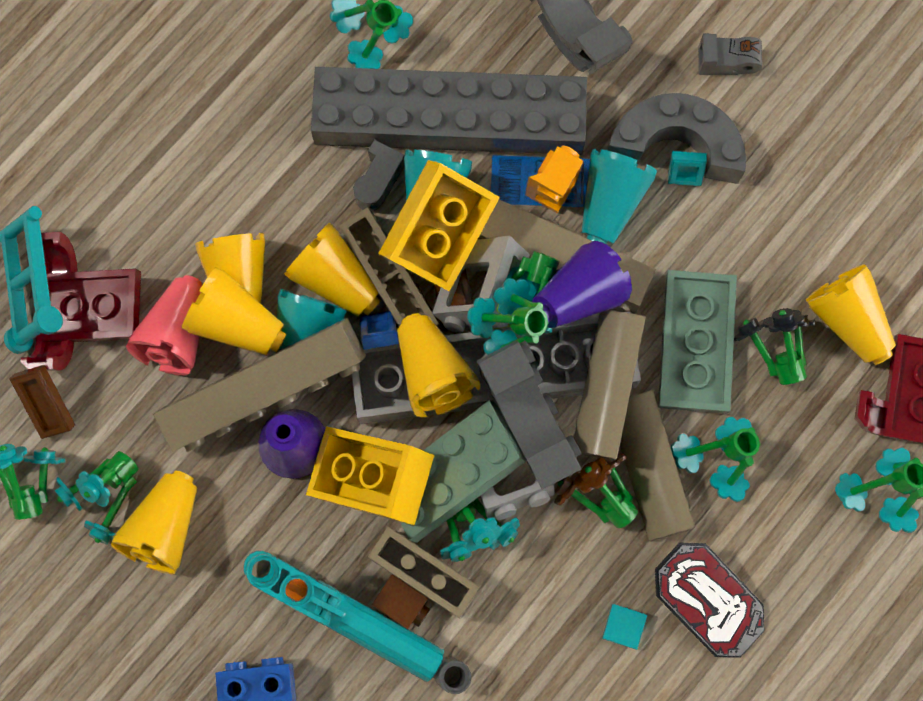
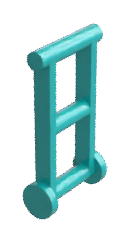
(46, 317)

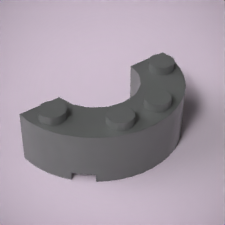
(581, 35)
(686, 120)
(529, 413)

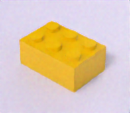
(439, 224)
(370, 475)

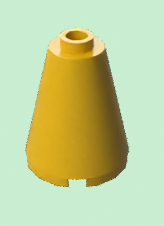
(238, 257)
(334, 273)
(855, 314)
(233, 316)
(433, 368)
(159, 524)

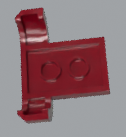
(92, 304)
(902, 410)

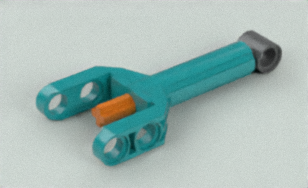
(356, 622)

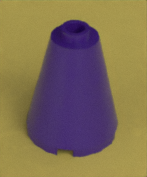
(585, 285)
(292, 455)

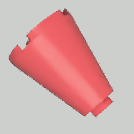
(161, 332)

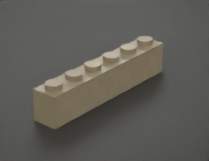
(555, 241)
(260, 385)

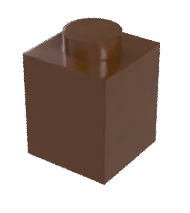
(402, 603)

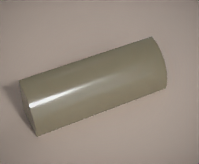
(390, 279)
(608, 384)
(653, 470)

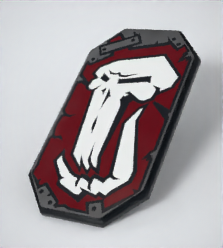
(709, 599)

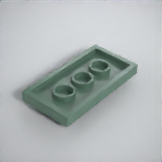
(697, 341)
(465, 466)

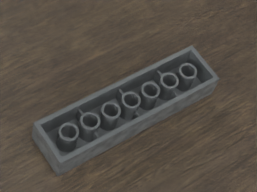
(448, 110)

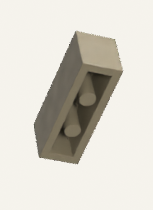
(423, 572)

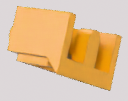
(555, 178)

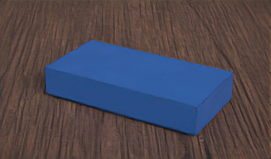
(378, 330)

